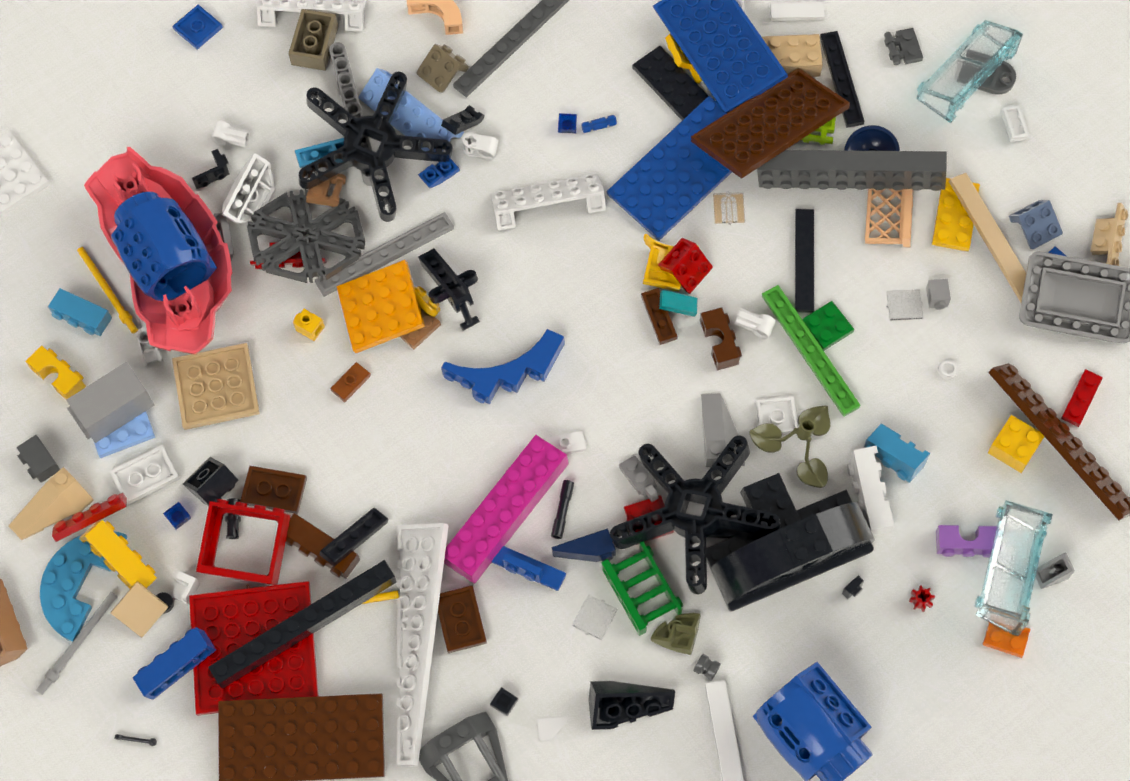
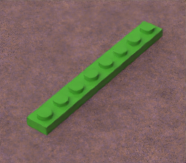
(811, 351)

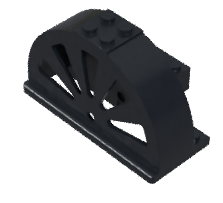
(805, 546)

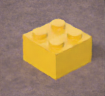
(1016, 443)

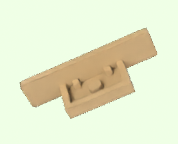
(1109, 235)

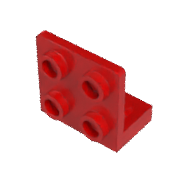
(686, 264)

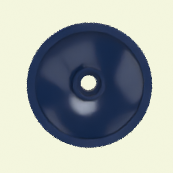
(872, 139)

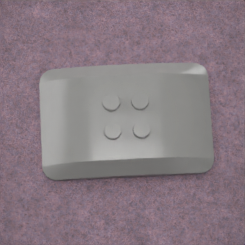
(1077, 297)

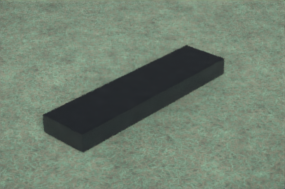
(353, 537)

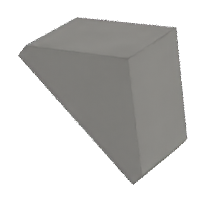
(1054, 571)

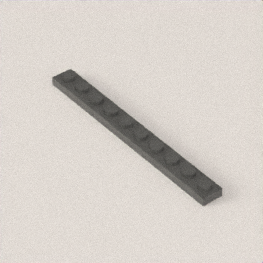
(507, 45)

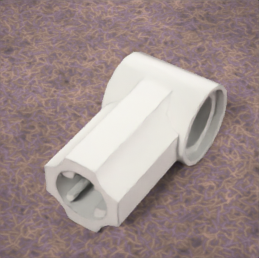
(225, 133)
(760, 324)

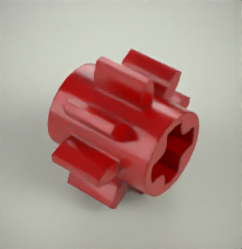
(918, 603)

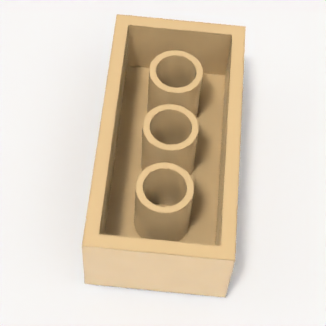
(797, 52)

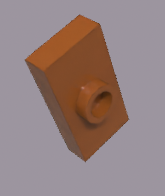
(350, 382)

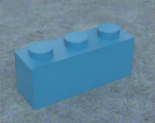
(79, 312)

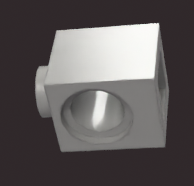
(938, 293)

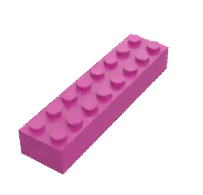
(505, 508)

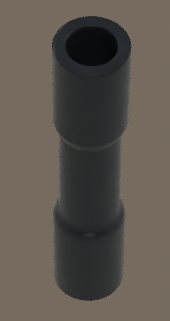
(559, 521)

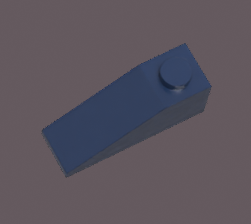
(591, 547)

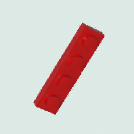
(83, 519)

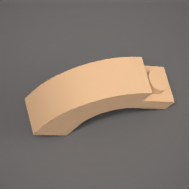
(443, 8)

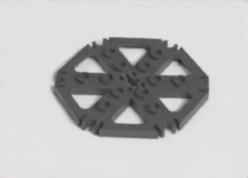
(293, 241)

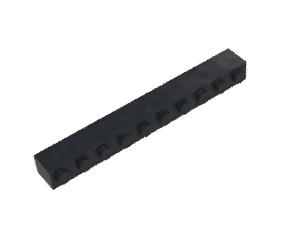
(302, 624)

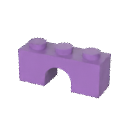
(950, 542)

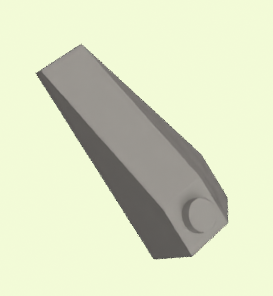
(717, 427)

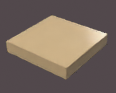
(139, 609)

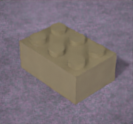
(312, 39)

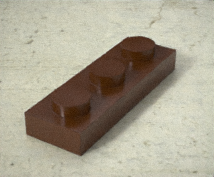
(659, 318)

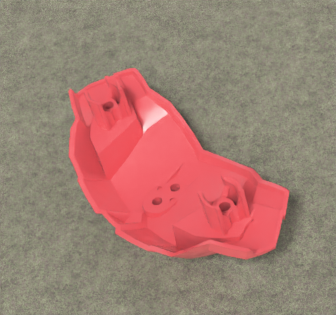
(188, 320)

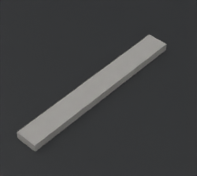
(388, 252)

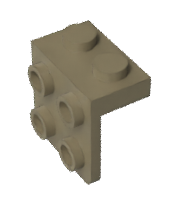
(440, 67)

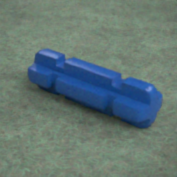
(599, 123)

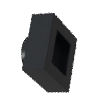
(853, 587)
(504, 701)

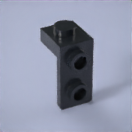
(216, 173)

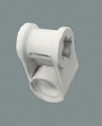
(480, 147)
(147, 352)

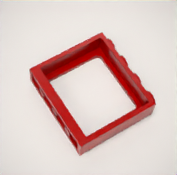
(212, 532)

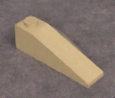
(53, 502)

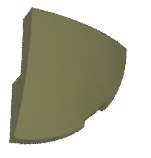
(679, 633)

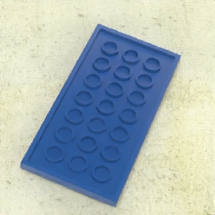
(722, 48)
(671, 175)

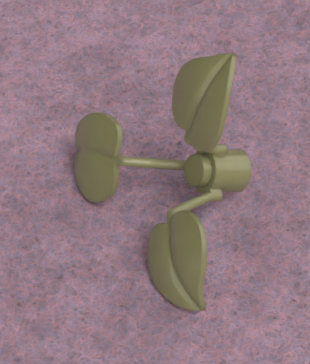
(811, 421)

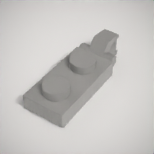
(223, 228)
(639, 477)

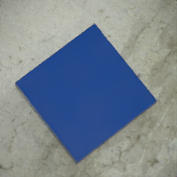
(197, 26)

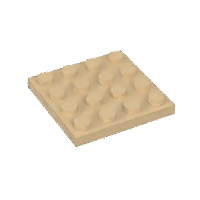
(215, 386)

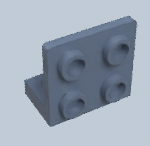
(1038, 223)

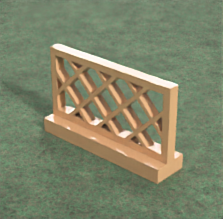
(905, 217)

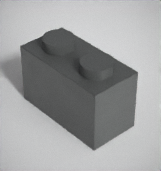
(38, 459)

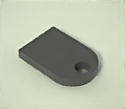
(995, 84)

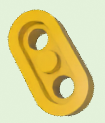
(425, 302)

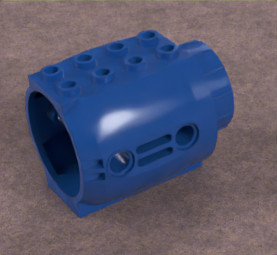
(160, 246)
(815, 727)

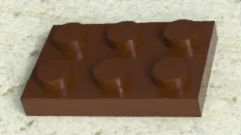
(273, 489)
(460, 619)

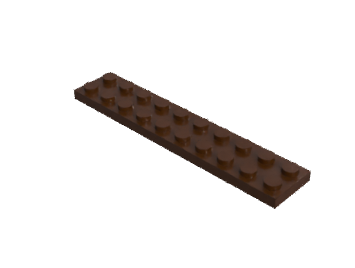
(1062, 440)

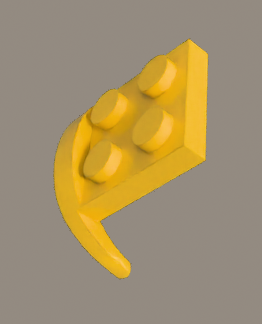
(654, 275)

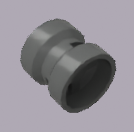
(707, 667)

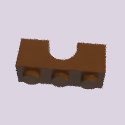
(716, 324)

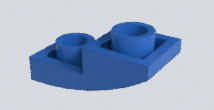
(439, 173)

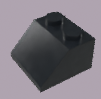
(211, 481)

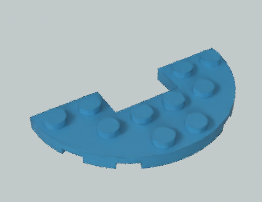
(62, 584)

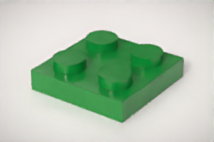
(828, 325)

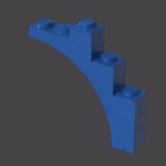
(511, 375)

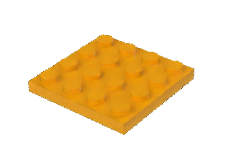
(380, 306)

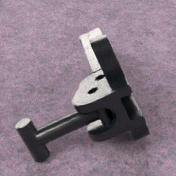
(450, 286)

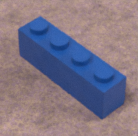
(174, 663)

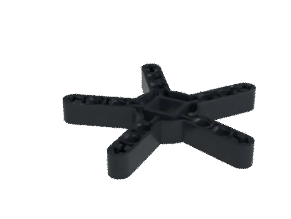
(377, 128)
(693, 527)

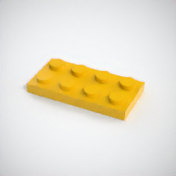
(952, 223)

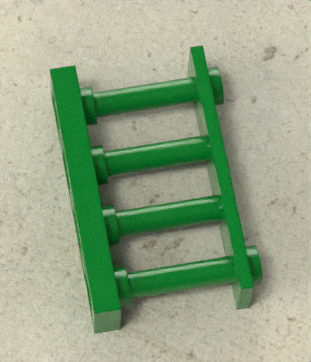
(631, 604)

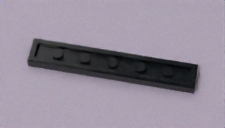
(841, 77)
(804, 260)

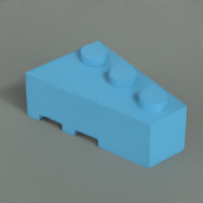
(896, 453)

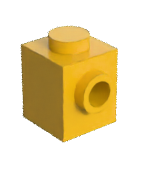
(308, 324)

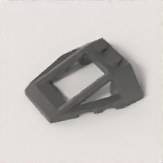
(468, 729)

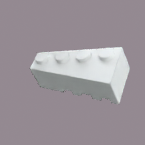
(870, 490)

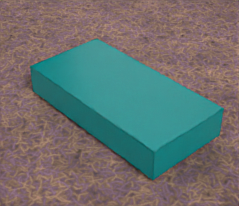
(678, 303)

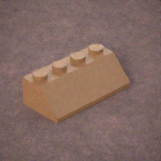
(11, 638)

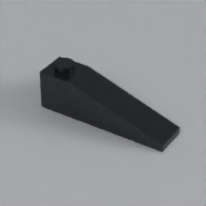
(621, 702)

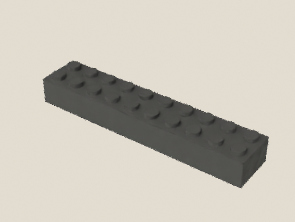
(855, 170)

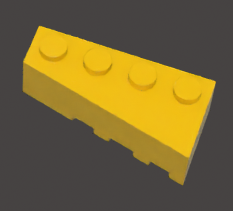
(118, 555)

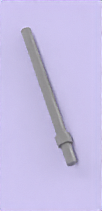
(52, 675)

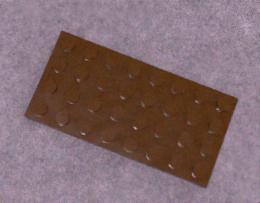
(769, 123)
(301, 738)

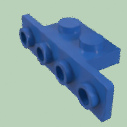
(529, 568)

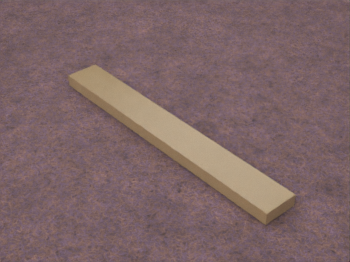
(990, 232)

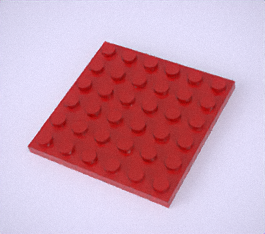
(238, 618)

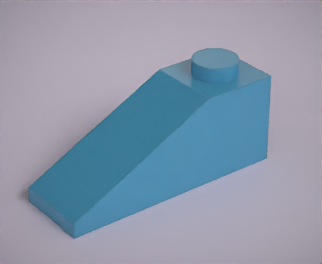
(312, 153)

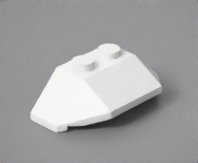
(249, 191)

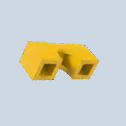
(45, 362)

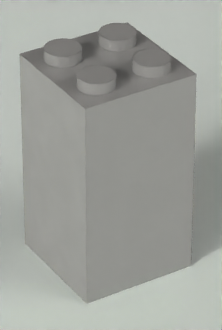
(109, 403)

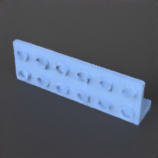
(411, 116)

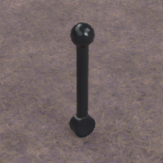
(152, 742)

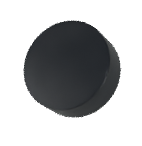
(167, 599)

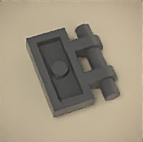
(908, 45)

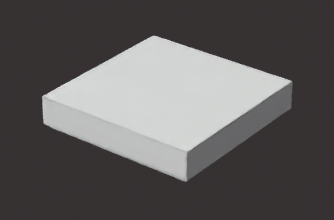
(779, 412)

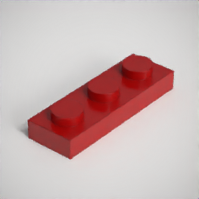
(1081, 398)

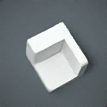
(186, 586)

